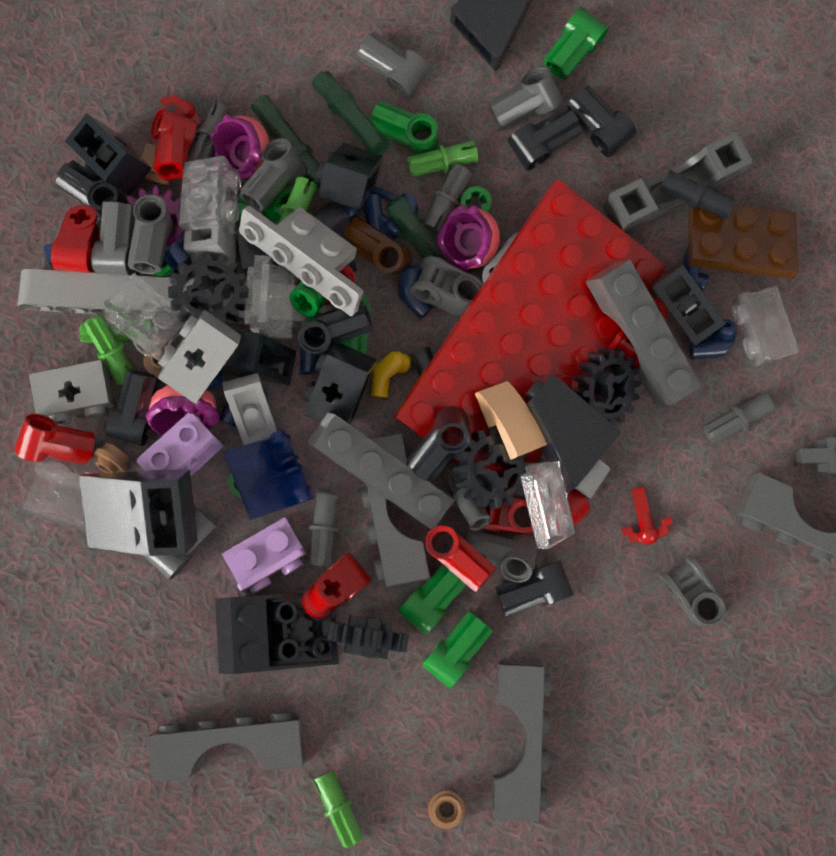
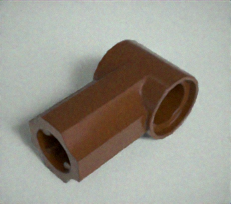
(375, 245)

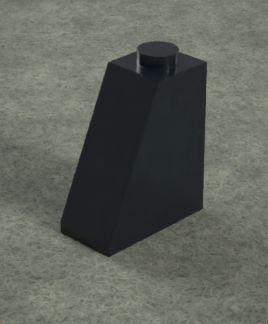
(489, 25)
(259, 355)
(571, 428)

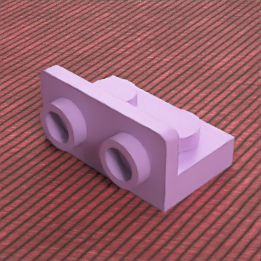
(182, 447)
(265, 555)

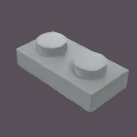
(250, 408)

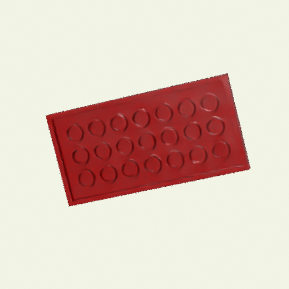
(529, 314)

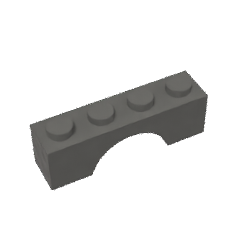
(644, 202)
(630, 305)
(380, 470)
(771, 506)
(401, 557)
(177, 751)
(519, 789)

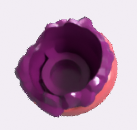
(241, 142)
(469, 238)
(170, 406)

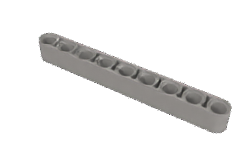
(88, 291)

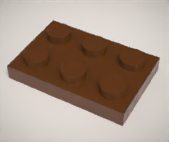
(746, 242)

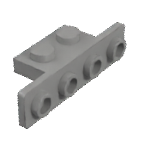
(307, 251)

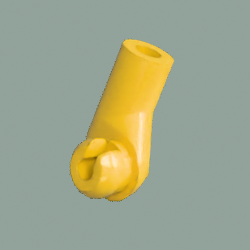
(386, 369)

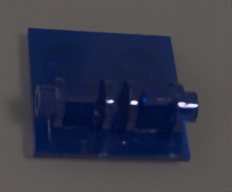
(268, 475)

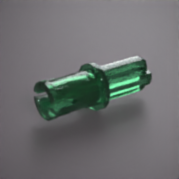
(412, 227)

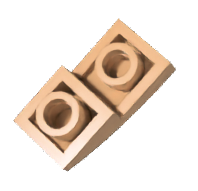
(514, 420)

